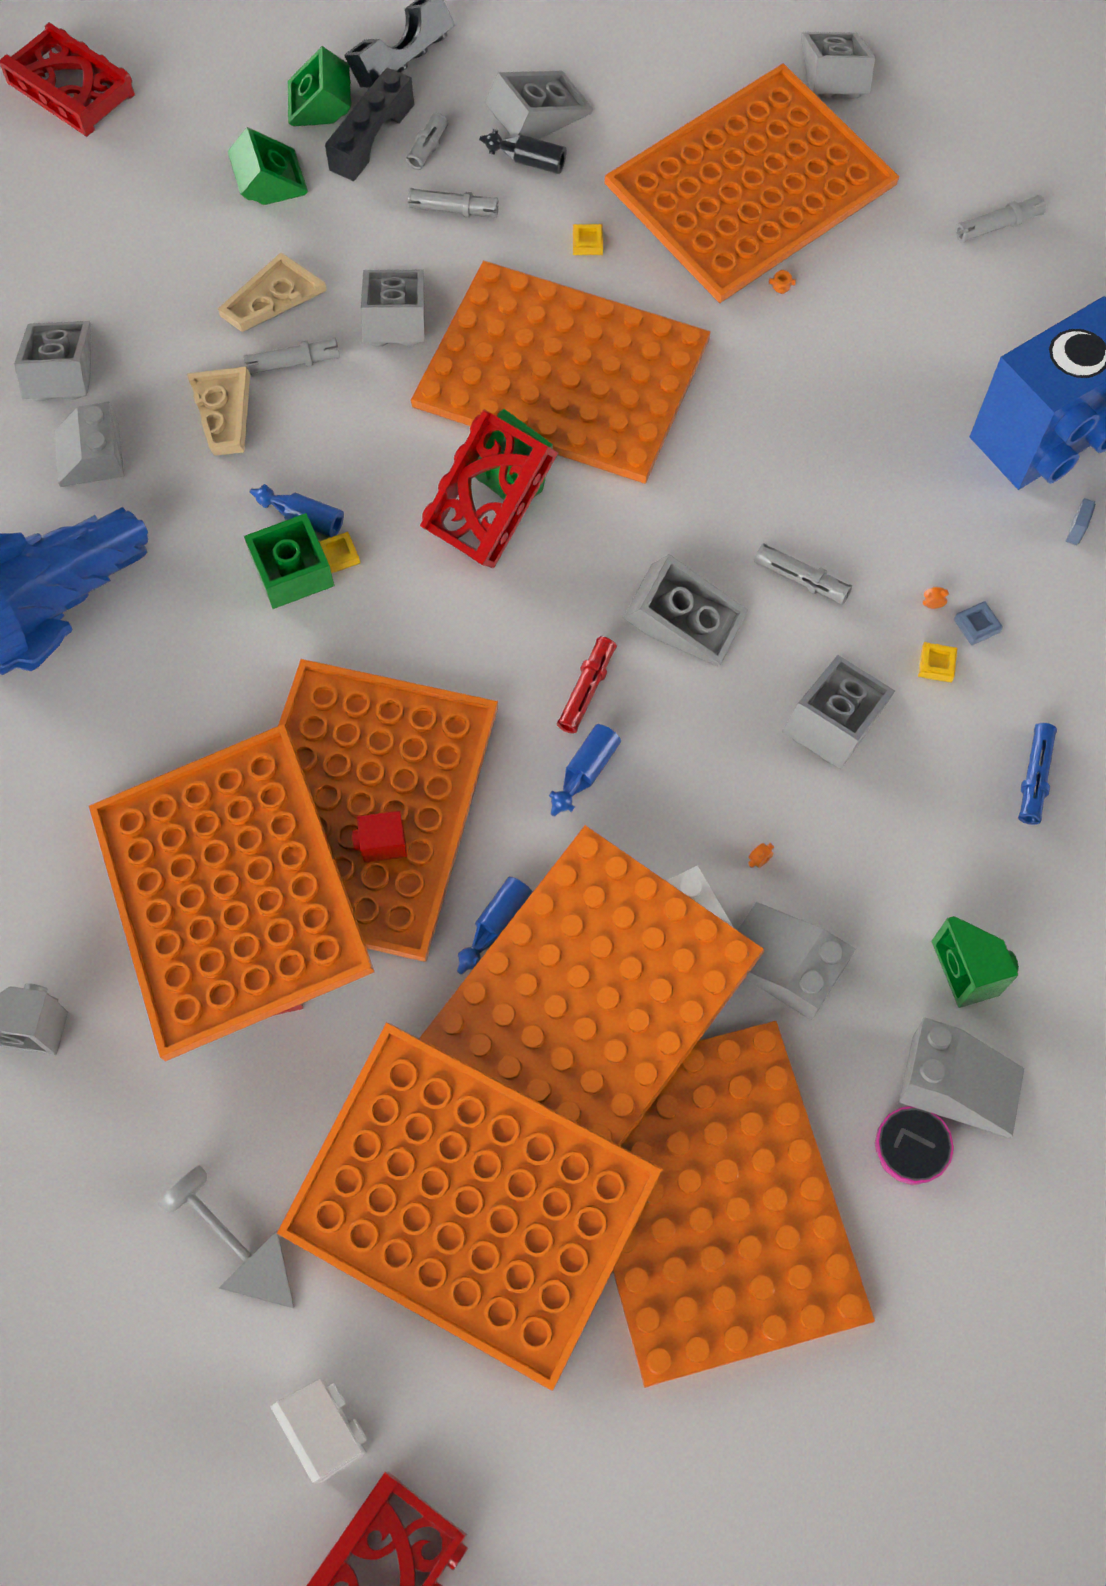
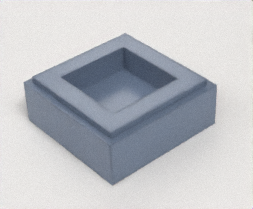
(1081, 521)
(978, 623)

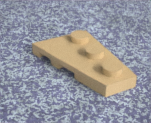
(270, 292)

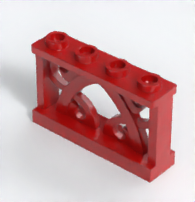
(27, 67)
(530, 472)
(379, 1515)

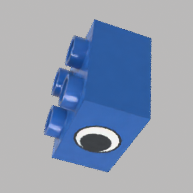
(1047, 400)

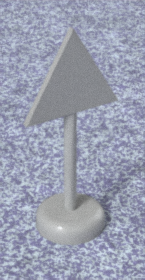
(262, 1273)

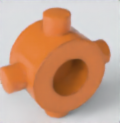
(782, 281)
(935, 597)
(760, 855)

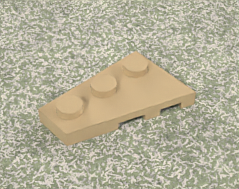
(223, 407)

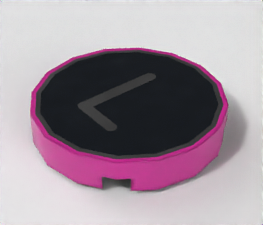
(914, 1145)

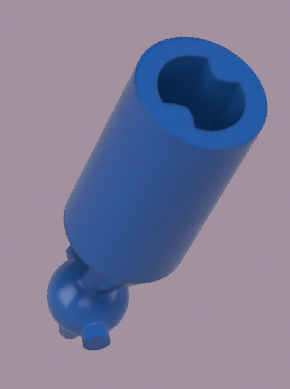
(323, 517)
(585, 766)
(494, 920)

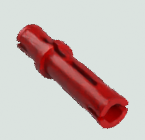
(592, 673)

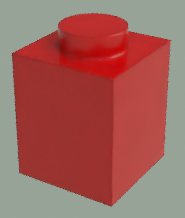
(380, 836)

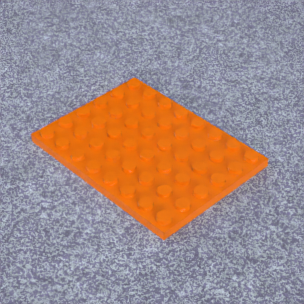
(751, 181)
(567, 365)
(383, 749)
(228, 892)
(595, 989)
(470, 1204)
(742, 1223)

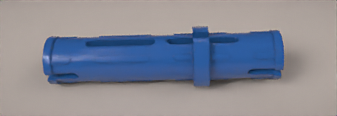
(1032, 807)

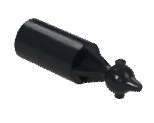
(528, 151)

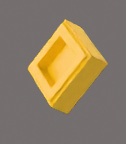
(587, 239)
(340, 552)
(937, 662)

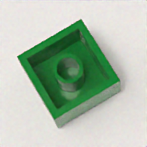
(289, 561)

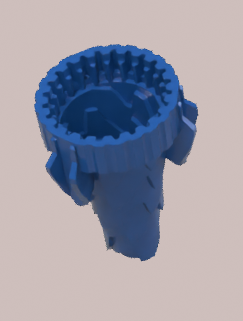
(55, 573)

